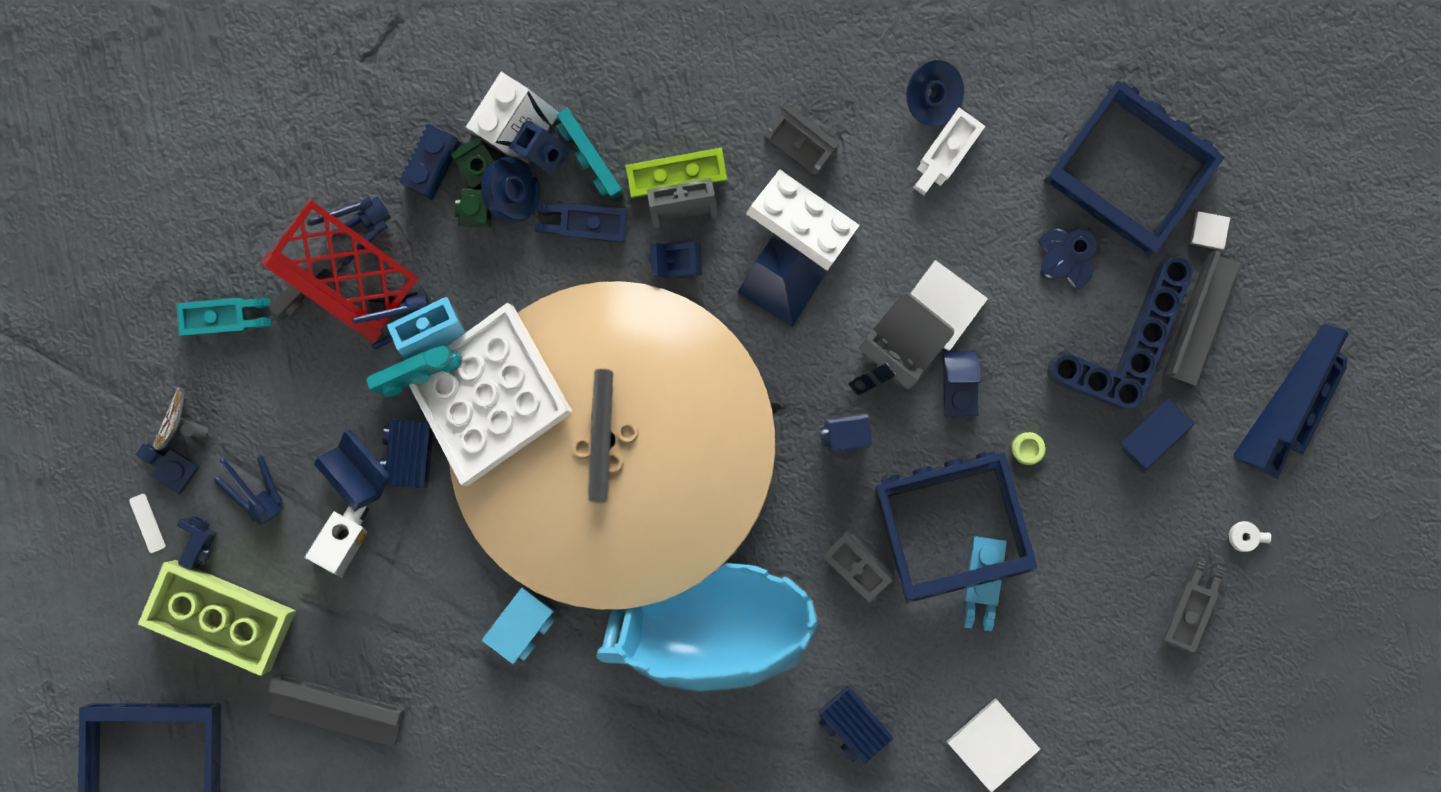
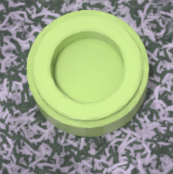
(1028, 448)

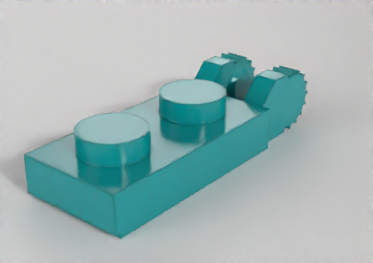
(219, 316)
(414, 370)

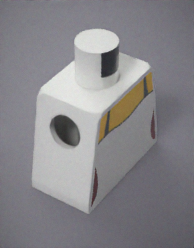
(337, 554)

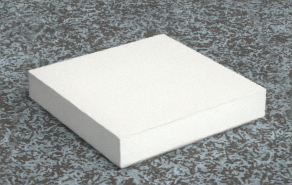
(949, 298)
(993, 745)

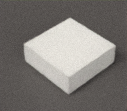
(1209, 231)

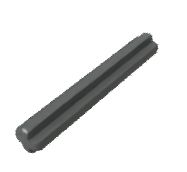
(600, 436)

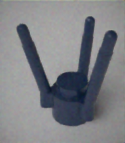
(371, 214)
(413, 303)
(259, 507)

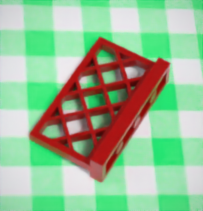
(317, 289)

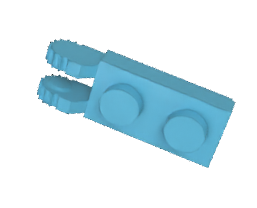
(984, 553)

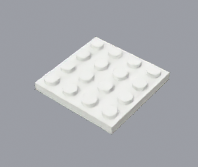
(494, 399)

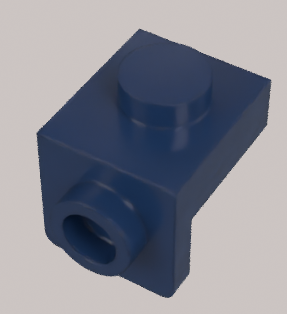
(675, 259)
(198, 549)

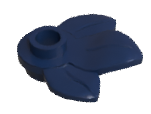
(1064, 260)

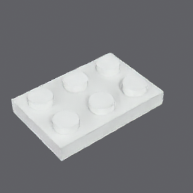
(802, 219)

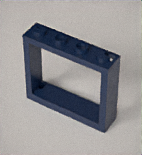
(1175, 131)
(955, 470)
(89, 734)

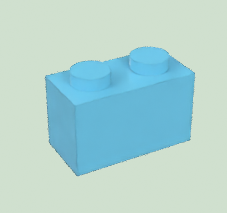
(426, 329)
(519, 624)

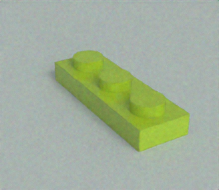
(676, 171)

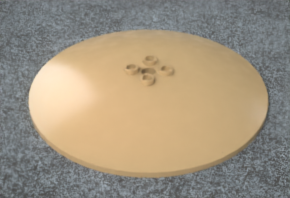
(684, 463)

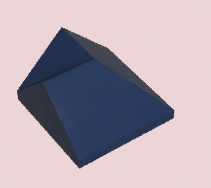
(782, 281)

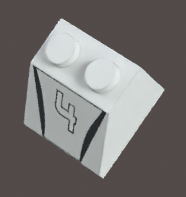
(505, 112)

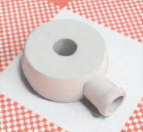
(1253, 538)

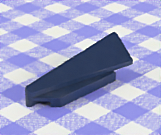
(1297, 405)

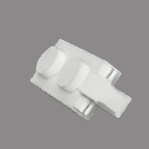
(948, 150)

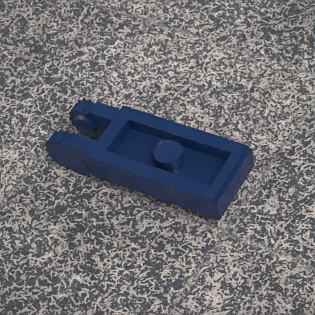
(585, 222)

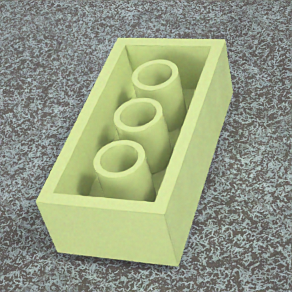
(217, 617)

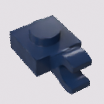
(171, 468)

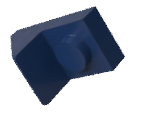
(960, 383)

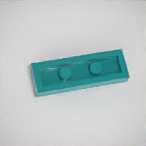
(588, 155)

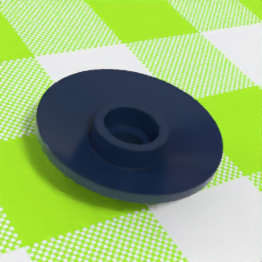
(945, 96)

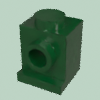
(467, 156)
(472, 209)

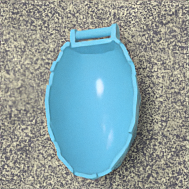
(717, 634)

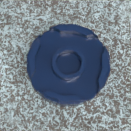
(510, 190)

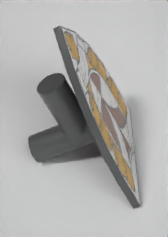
(174, 422)

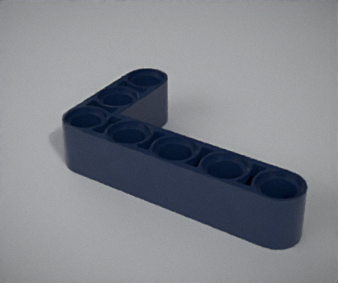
(1136, 344)

